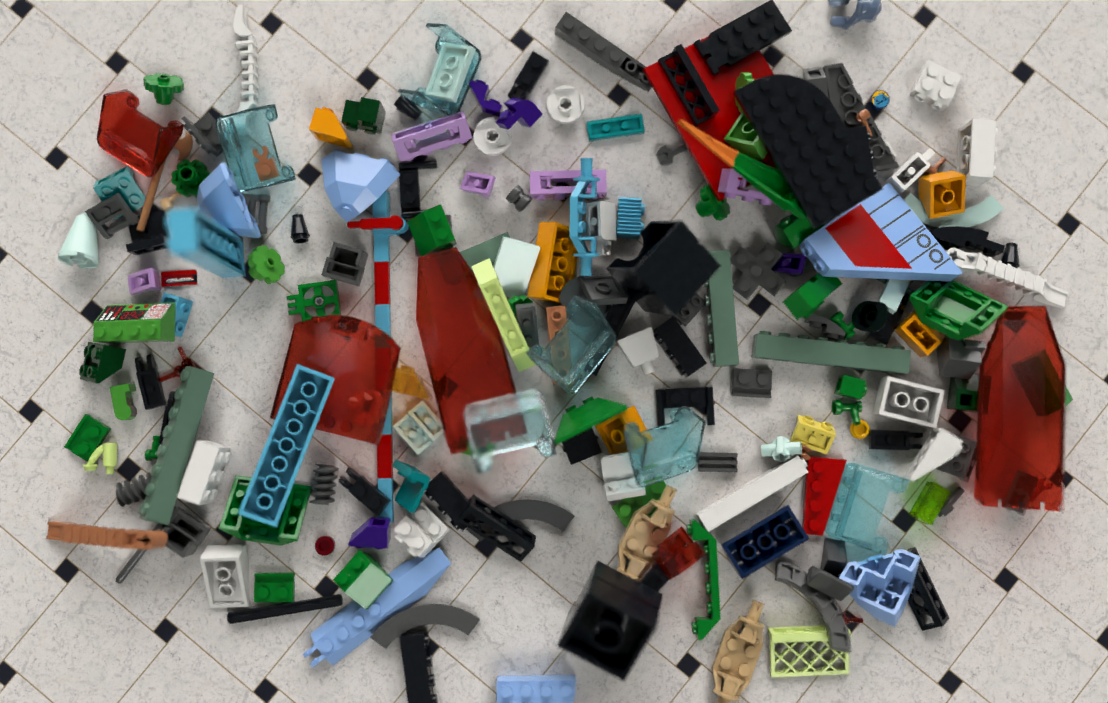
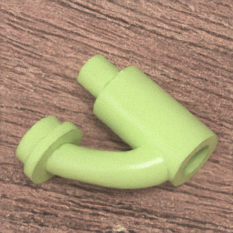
(109, 453)

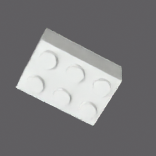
(977, 151)
(908, 402)
(204, 472)

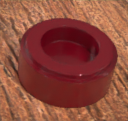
(325, 545)

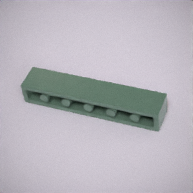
(721, 313)

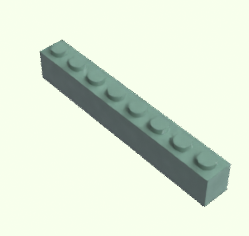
(831, 354)
(176, 445)

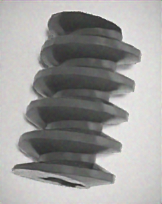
(324, 484)
(132, 492)

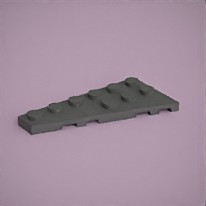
(848, 105)

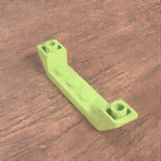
(502, 314)

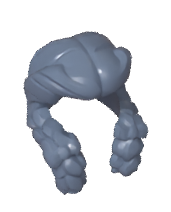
(865, 10)

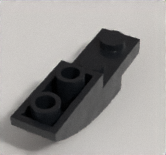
(972, 238)

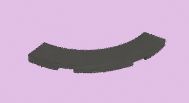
(531, 510)
(826, 605)
(424, 615)

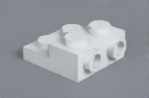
(935, 86)
(421, 531)

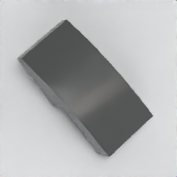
(829, 328)

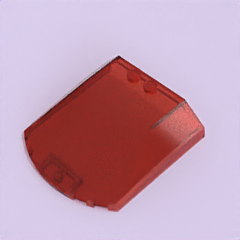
(363, 367)

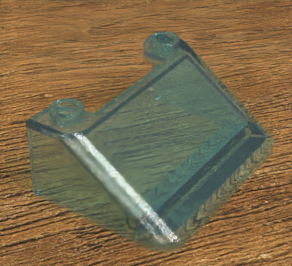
(241, 134)
(576, 347)
(508, 425)
(666, 448)
(861, 505)

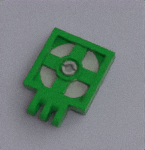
(316, 300)

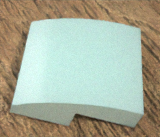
(419, 428)

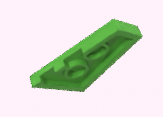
(627, 506)

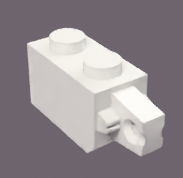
(910, 171)
(601, 224)

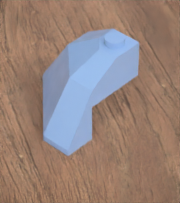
(355, 181)
(225, 204)
(883, 583)

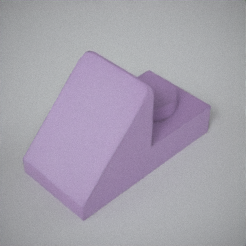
(478, 184)
(144, 281)

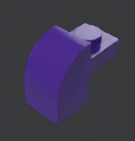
(518, 110)

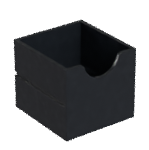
(667, 268)
(611, 621)

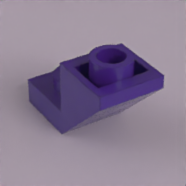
(480, 92)

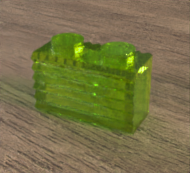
(929, 503)

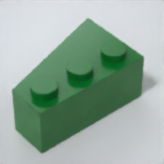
(811, 295)

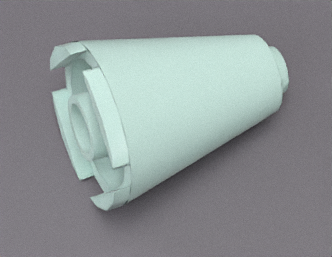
(81, 244)

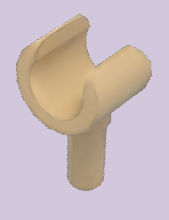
(166, 202)

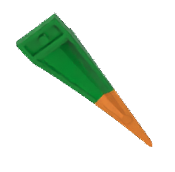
(763, 177)

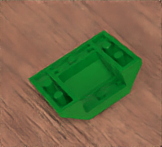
(955, 309)
(586, 416)
(256, 531)

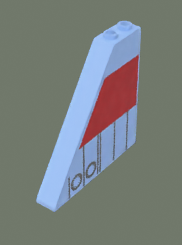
(879, 242)

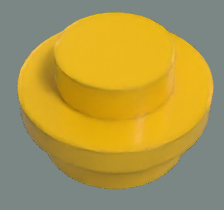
(859, 431)

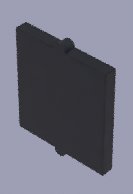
(582, 446)

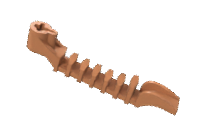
(105, 536)

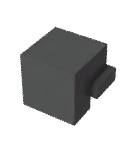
(345, 264)
(959, 357)
(185, 533)

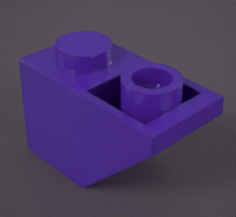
(373, 534)

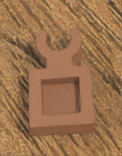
(266, 167)

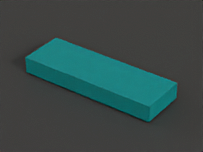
(615, 127)

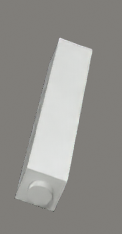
(752, 492)

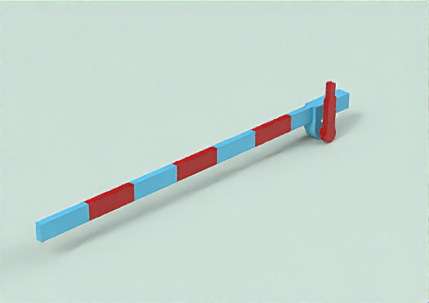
(383, 227)

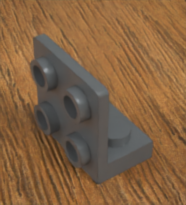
(205, 133)
(963, 463)

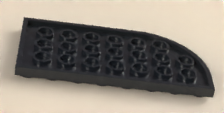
(808, 145)

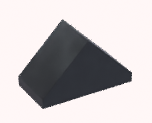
(833, 557)

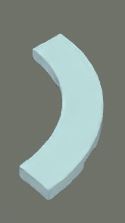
(971, 217)

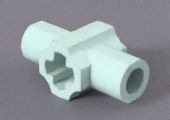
(781, 449)

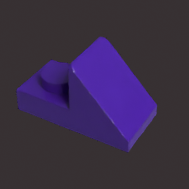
(790, 264)

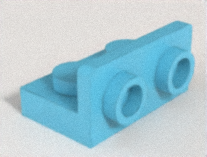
(182, 311)

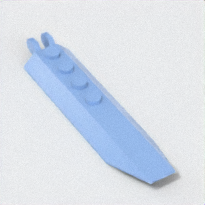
(355, 624)

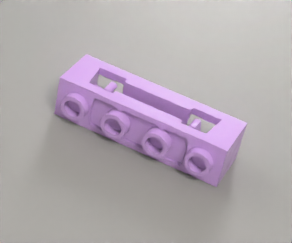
(458, 133)
(730, 182)
(559, 193)

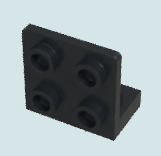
(153, 238)

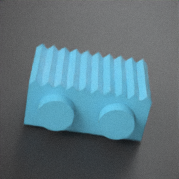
(629, 218)

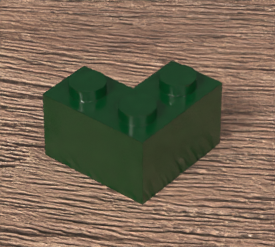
(364, 115)

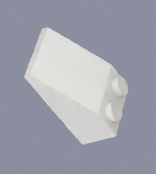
(935, 451)
(226, 575)

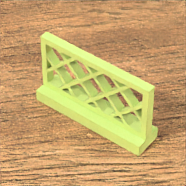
(803, 634)

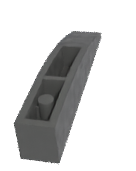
(601, 51)

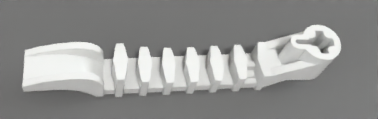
(249, 44)
(1013, 276)

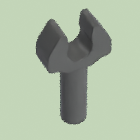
(670, 153)
(948, 506)

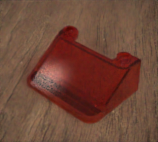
(134, 136)

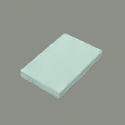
(450, 72)
(515, 265)

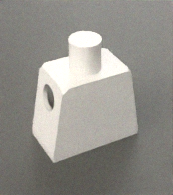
(640, 349)

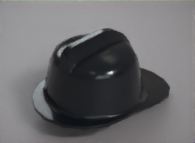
(870, 316)

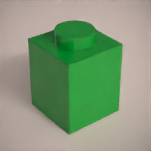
(851, 387)

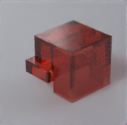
(677, 553)

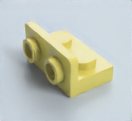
(813, 434)

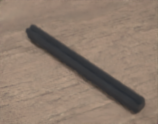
(284, 609)

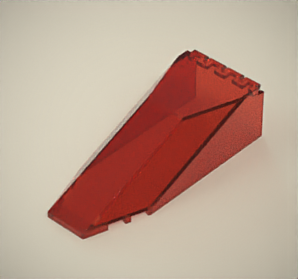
(459, 342)
(1021, 414)

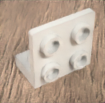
(619, 477)

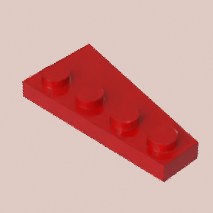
(820, 492)

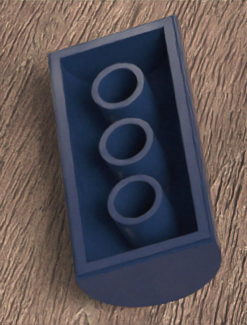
(764, 542)

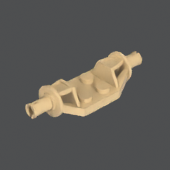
(645, 534)
(738, 655)

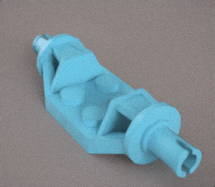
(577, 209)

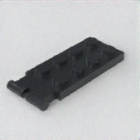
(743, 37)

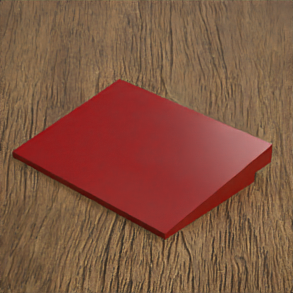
(721, 89)

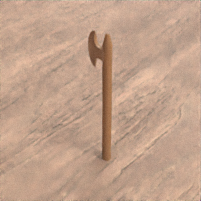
(184, 146)

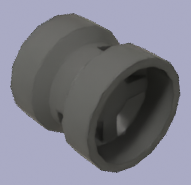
(518, 198)

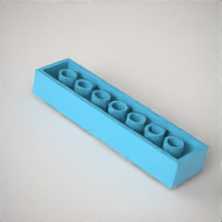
(205, 243)
(286, 445)

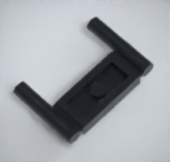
(410, 187)
(685, 397)

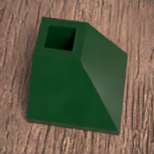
(100, 362)
(963, 394)

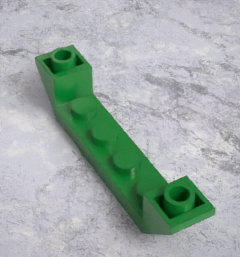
(704, 624)

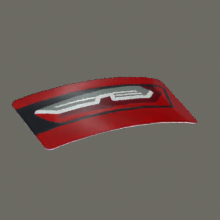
(179, 277)

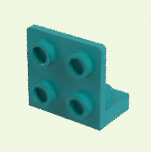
(121, 183)
(412, 486)

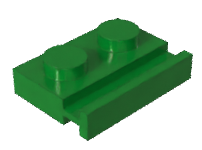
(87, 437)
(274, 587)

